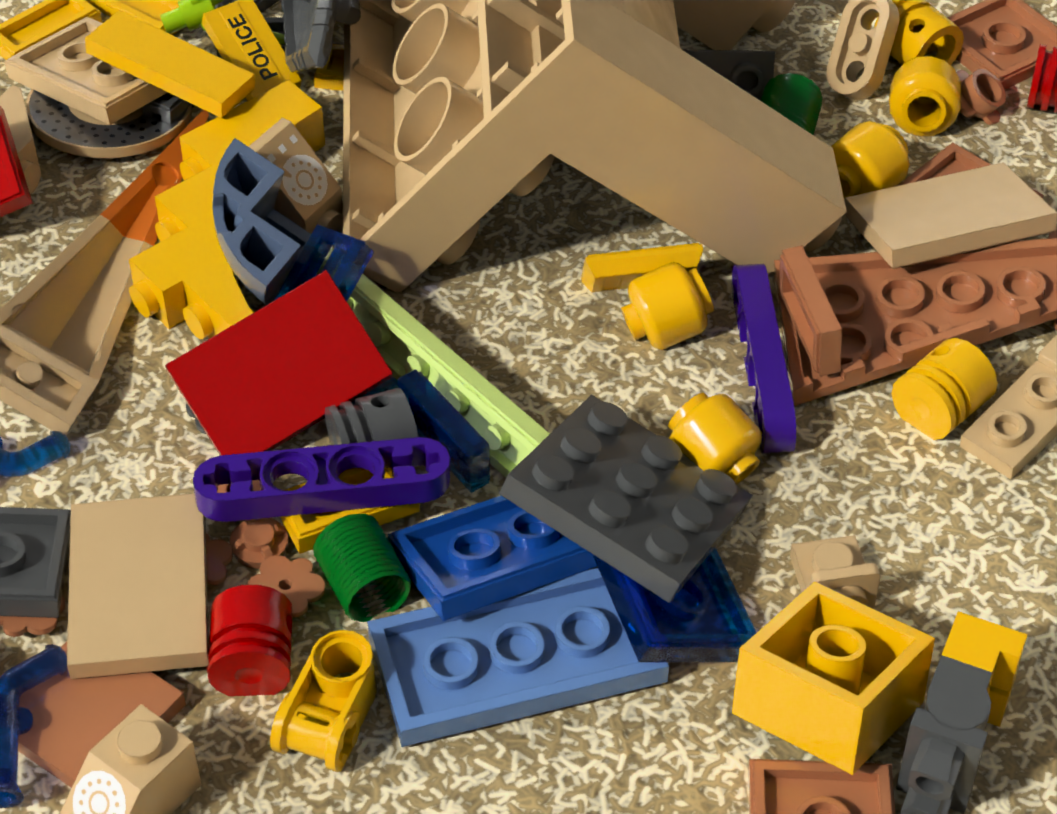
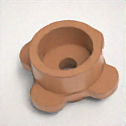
(981, 95)

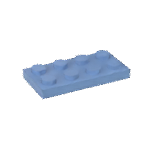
(506, 659)

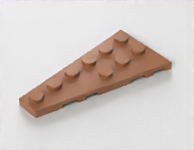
(906, 312)

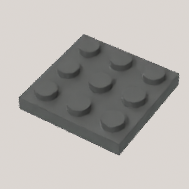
(627, 496)

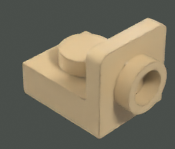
(836, 565)

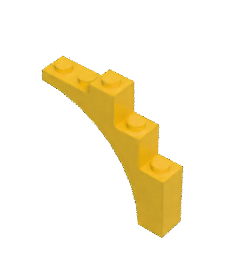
(187, 270)

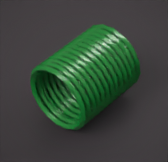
(795, 99)
(355, 553)

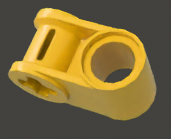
(326, 711)

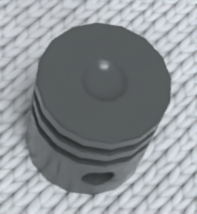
(372, 418)

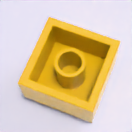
(832, 676)

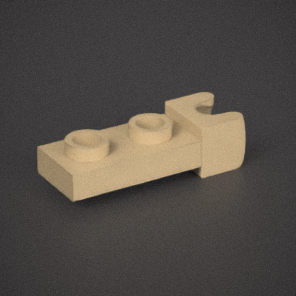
(1019, 420)

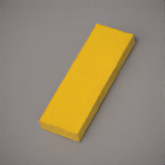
(170, 63)

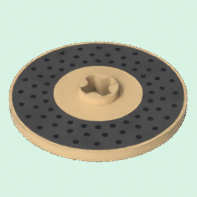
(89, 137)

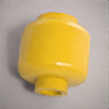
(925, 96)
(870, 158)
(667, 306)
(717, 435)

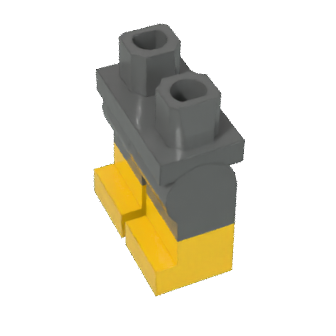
(950, 734)

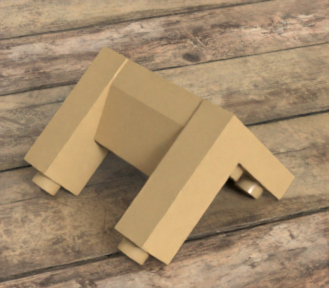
(482, 94)

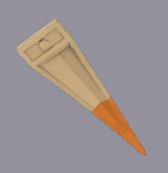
(70, 314)

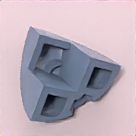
(251, 233)

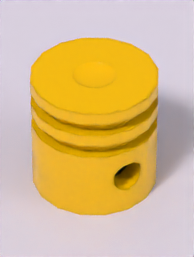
(923, 31)
(945, 388)

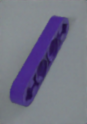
(764, 358)
(323, 489)

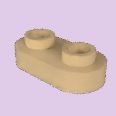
(862, 47)

